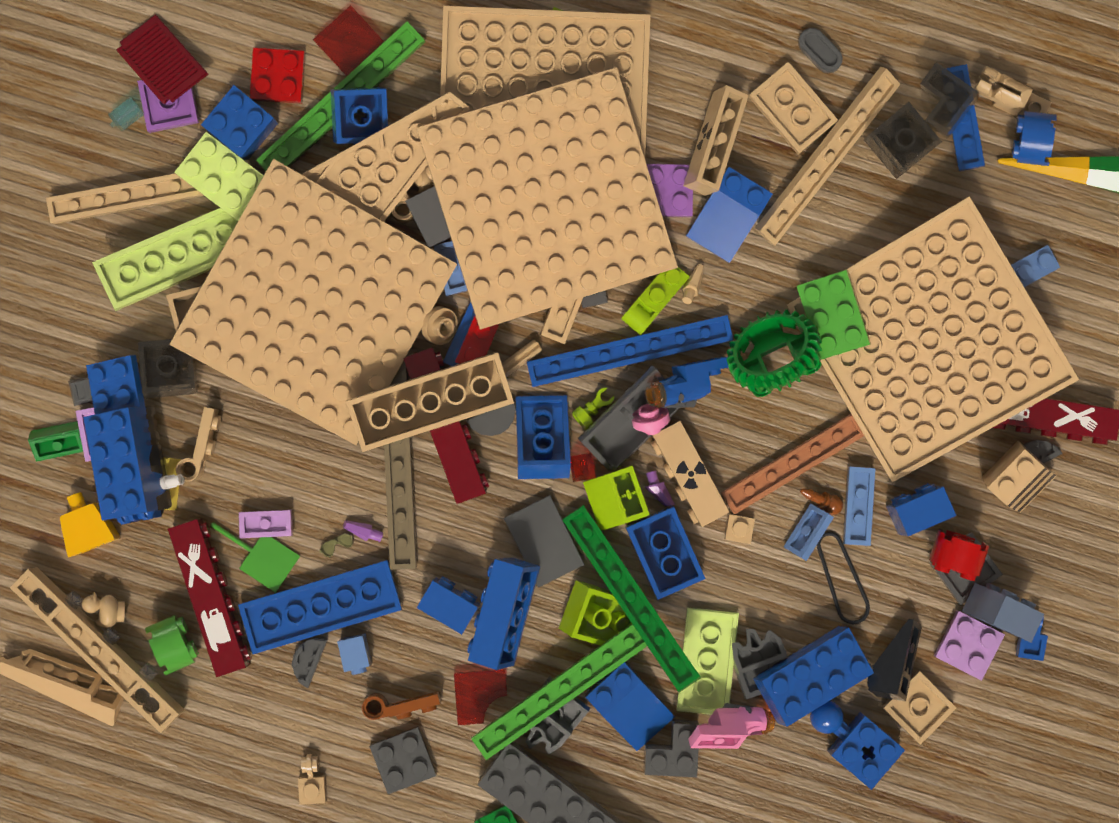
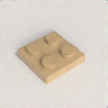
(922, 710)

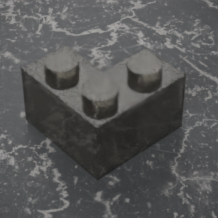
(954, 99)

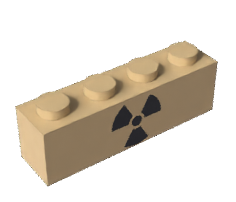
(716, 140)
(690, 474)

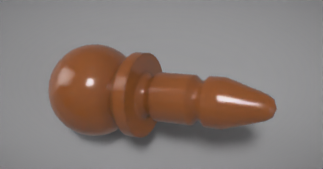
(830, 503)

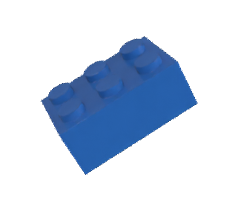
(665, 552)

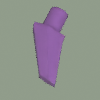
(658, 489)
(363, 530)

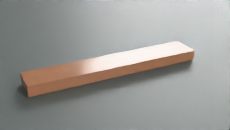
(792, 464)

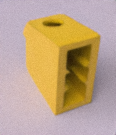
(84, 527)

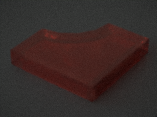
(476, 692)

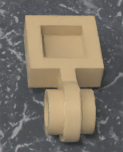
(311, 788)

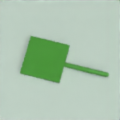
(267, 561)

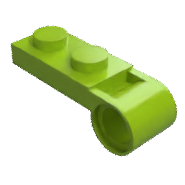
(654, 299)

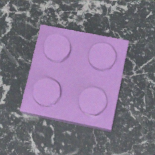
(969, 645)

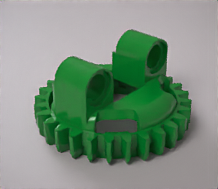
(768, 337)

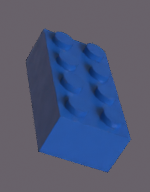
(503, 613)
(813, 675)

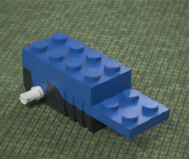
(125, 445)

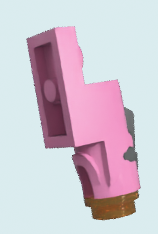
(731, 726)

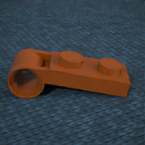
(403, 708)

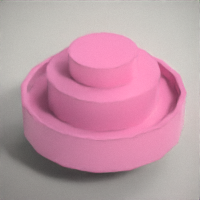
(650, 419)

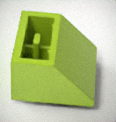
(616, 498)

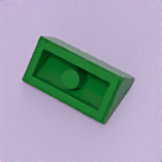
(55, 441)

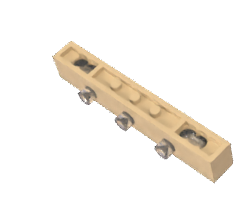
(98, 648)

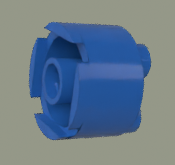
(1035, 138)

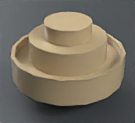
(439, 325)

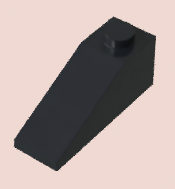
(896, 664)

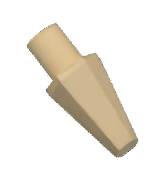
(692, 285)

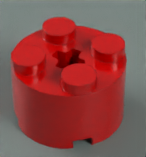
(958, 553)

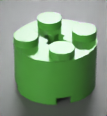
(171, 644)

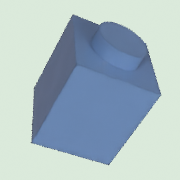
(354, 653)

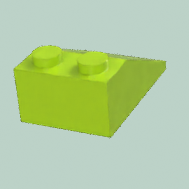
(592, 614)

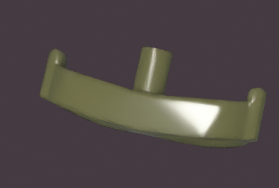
(329, 547)

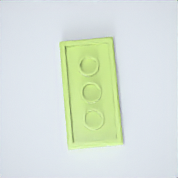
(709, 649)

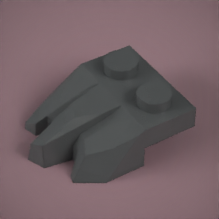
(755, 659)
(559, 725)

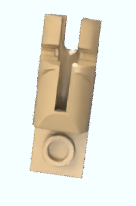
(1009, 94)

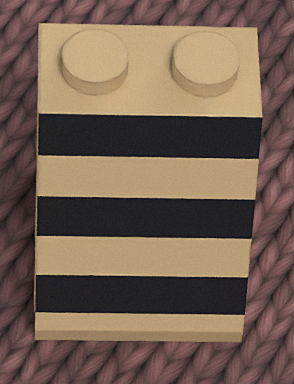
(1018, 477)

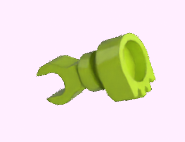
(583, 416)

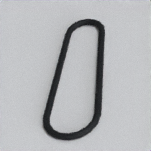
(854, 575)

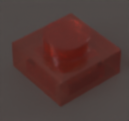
(582, 467)

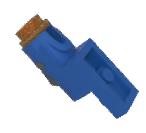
(686, 385)

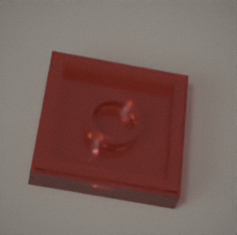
(348, 40)

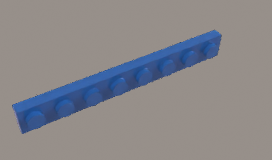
(630, 351)

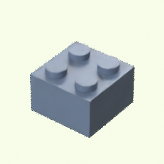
(1004, 611)

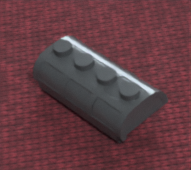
(612, 434)

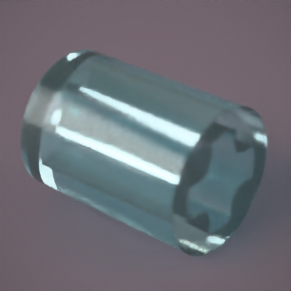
(125, 114)

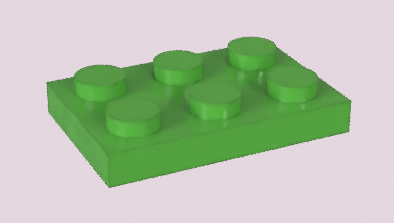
(835, 313)

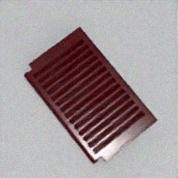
(161, 60)

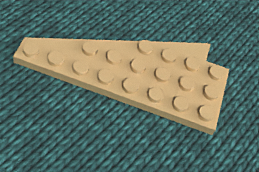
(385, 164)

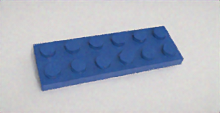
(320, 607)

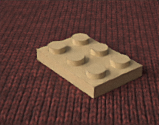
(793, 108)

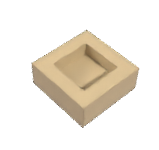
(739, 529)

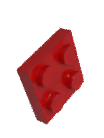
(277, 75)

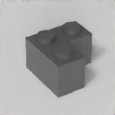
(673, 759)

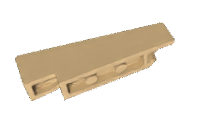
(64, 683)

